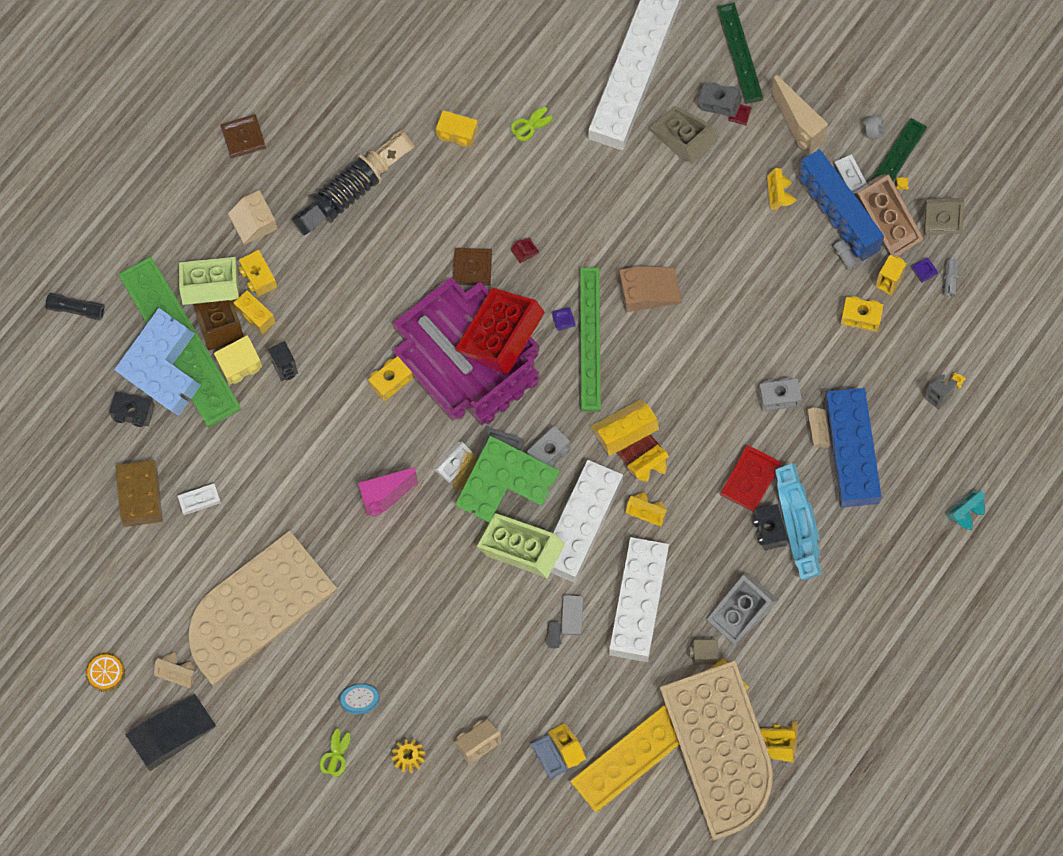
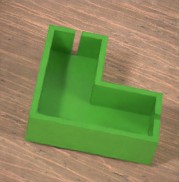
(502, 469)

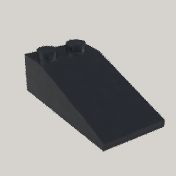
(170, 731)

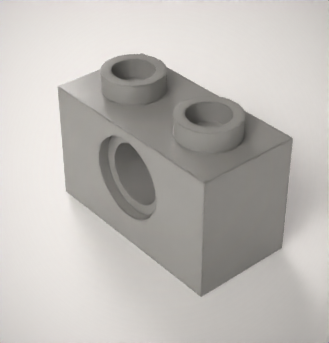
(771, 401)
(552, 439)

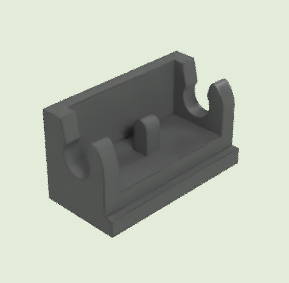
(938, 393)

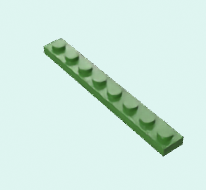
(590, 340)

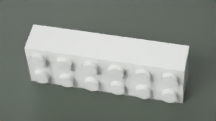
(585, 517)
(639, 599)

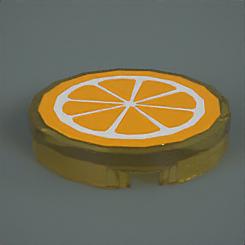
(105, 672)

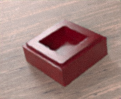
(742, 115)

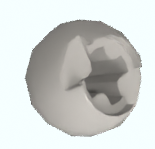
(874, 127)

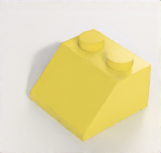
(238, 360)

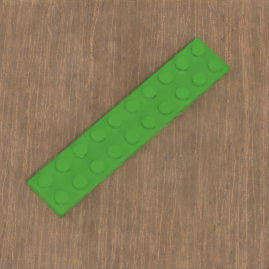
(152, 292)

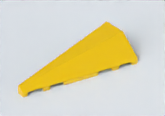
(781, 741)

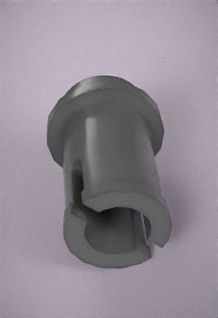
(554, 635)

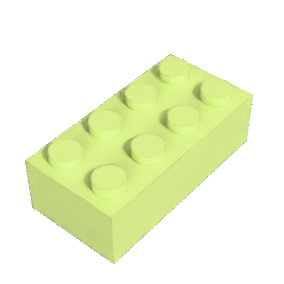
(521, 545)

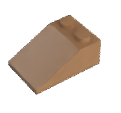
(649, 287)

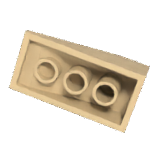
(802, 120)

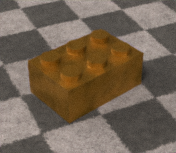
(139, 493)

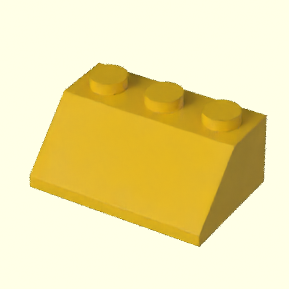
(625, 427)

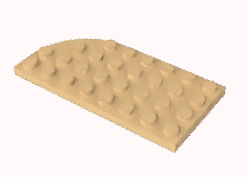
(255, 607)
(721, 747)

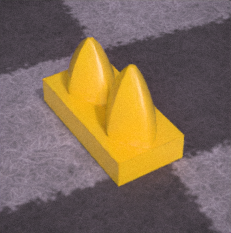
(776, 186)
(653, 459)
(640, 508)

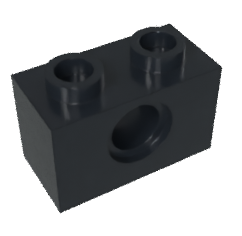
(283, 361)
(123, 402)
(770, 516)

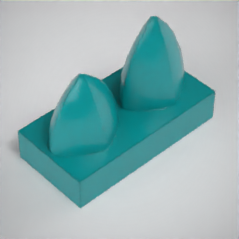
(961, 513)

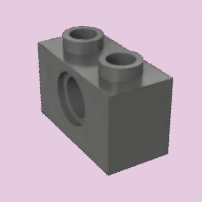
(726, 106)

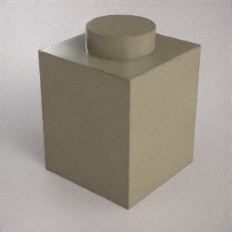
(704, 651)

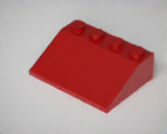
(500, 330)

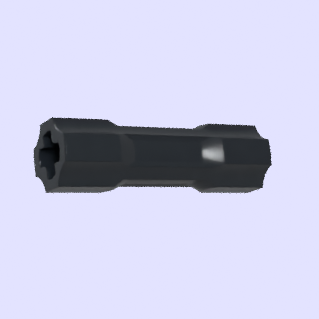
(63, 304)

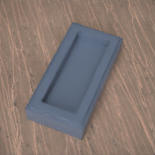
(549, 757)

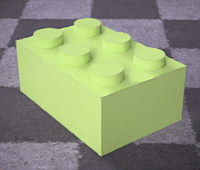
(208, 280)

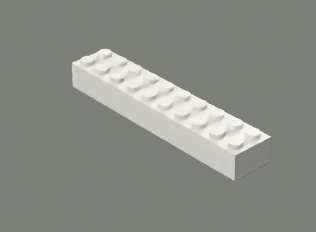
(633, 72)

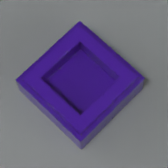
(924, 270)
(563, 319)

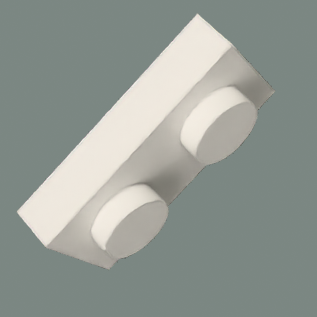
(850, 173)
(199, 499)

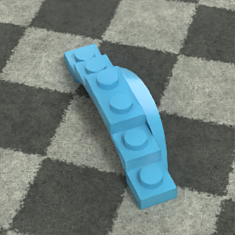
(799, 522)

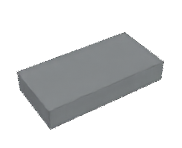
(572, 615)

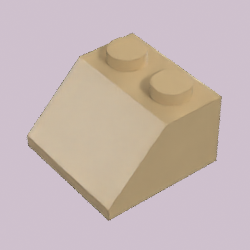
(252, 218)
(478, 741)

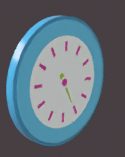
(359, 699)

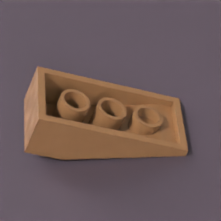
(889, 214)

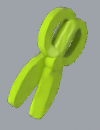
(533, 123)
(338, 748)

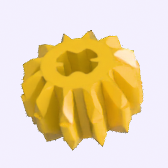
(408, 748)

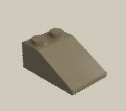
(684, 133)

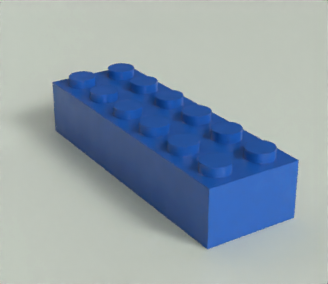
(840, 205)
(853, 447)

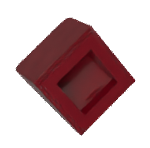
(524, 250)

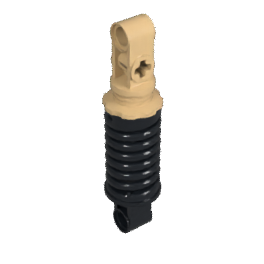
(351, 183)

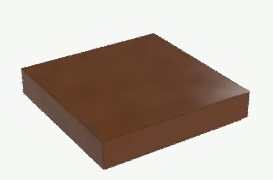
(243, 136)
(472, 266)

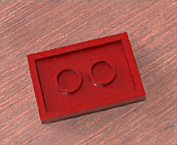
(750, 478)

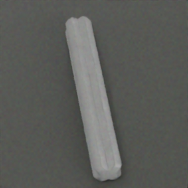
(445, 344)

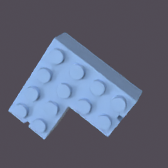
(152, 358)

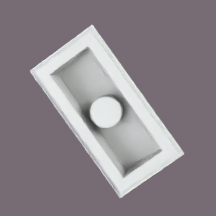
(452, 462)

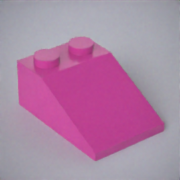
(384, 491)

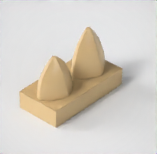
(169, 670)

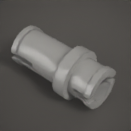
(844, 252)

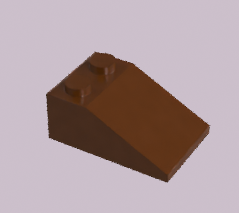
(218, 323)

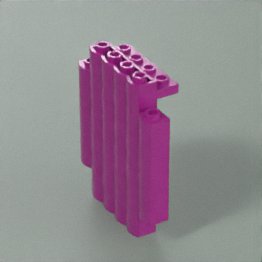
(483, 389)

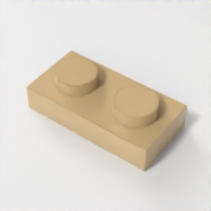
(819, 427)

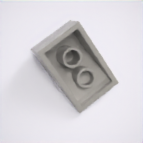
(742, 609)

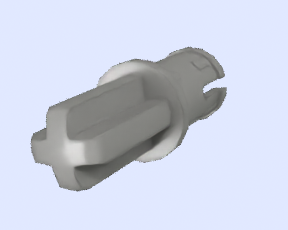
(951, 277)

